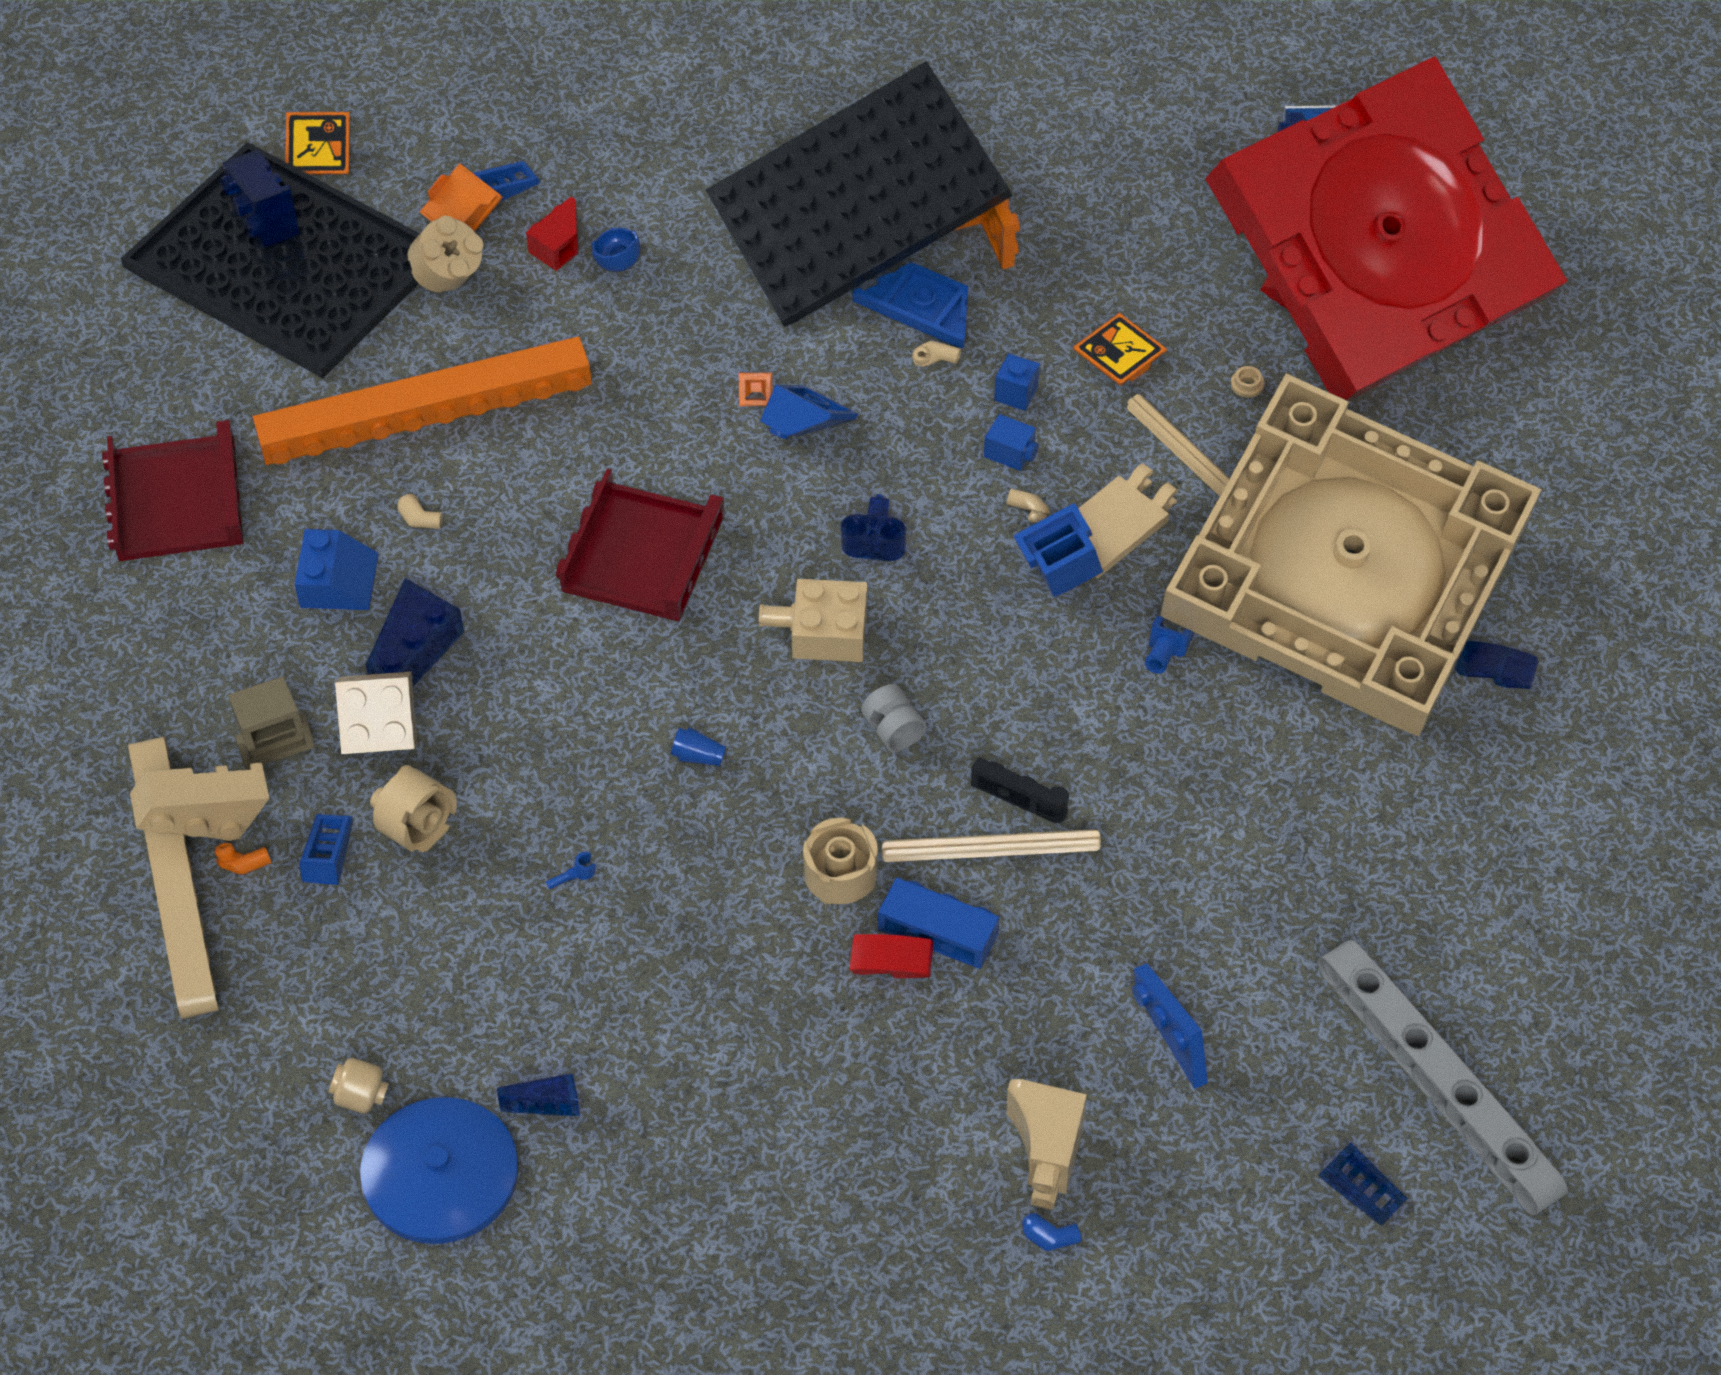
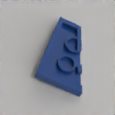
(1173, 1022)

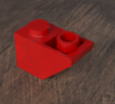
(555, 236)

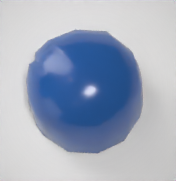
(619, 242)

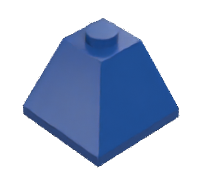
(800, 410)

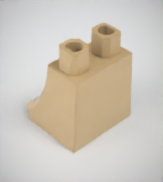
(1051, 1131)

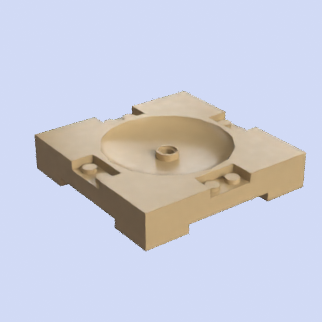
(1368, 624)

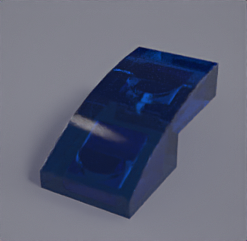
(1504, 664)

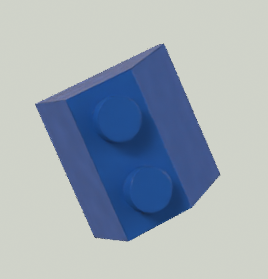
(334, 571)

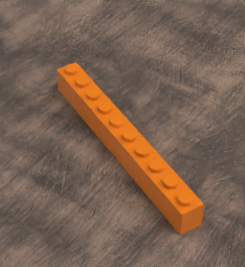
(422, 400)

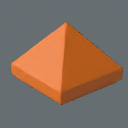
(754, 382)

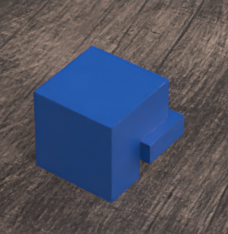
(1061, 550)

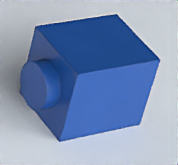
(1016, 382)
(1010, 442)

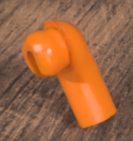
(239, 863)

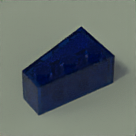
(260, 198)
(415, 633)

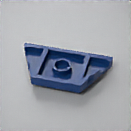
(920, 301)

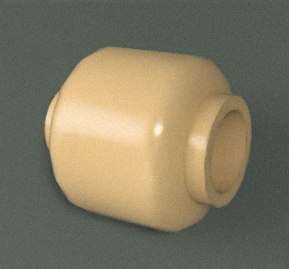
(358, 1085)

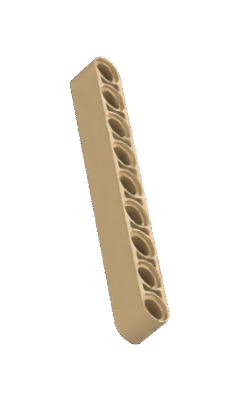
(177, 899)

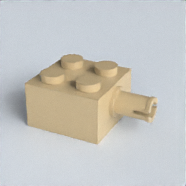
(824, 620)

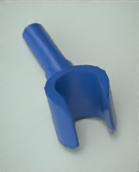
(577, 871)

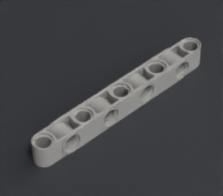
(1443, 1077)

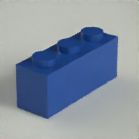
(953, 926)

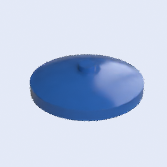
(439, 1170)

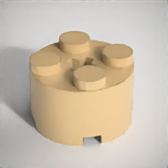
(445, 254)
(413, 800)
(840, 861)

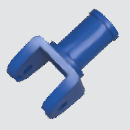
(1165, 644)

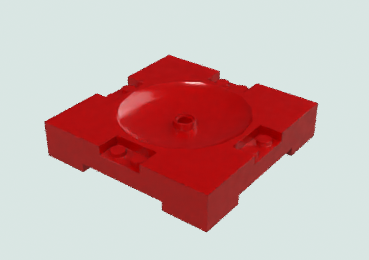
(1397, 162)

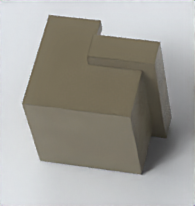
(269, 723)

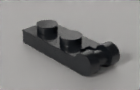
(1020, 790)

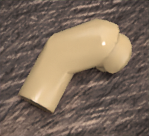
(933, 352)
(1031, 502)
(416, 516)

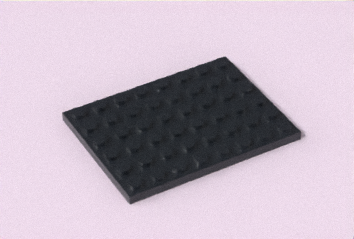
(857, 193)
(298, 296)

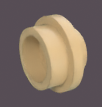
(1250, 375)

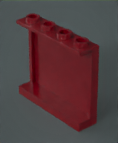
(173, 496)
(639, 549)

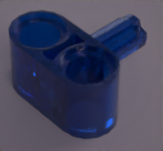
(874, 534)

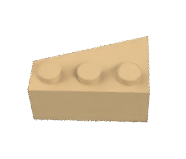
(201, 803)

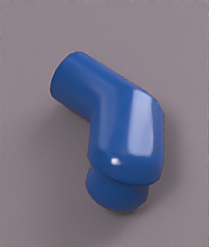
(1048, 1236)

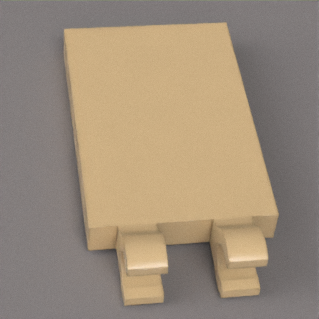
(1124, 516)

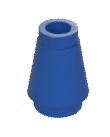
(697, 748)

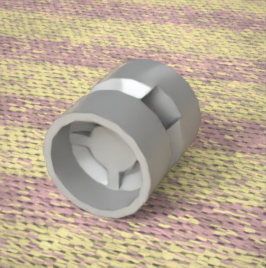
(893, 717)

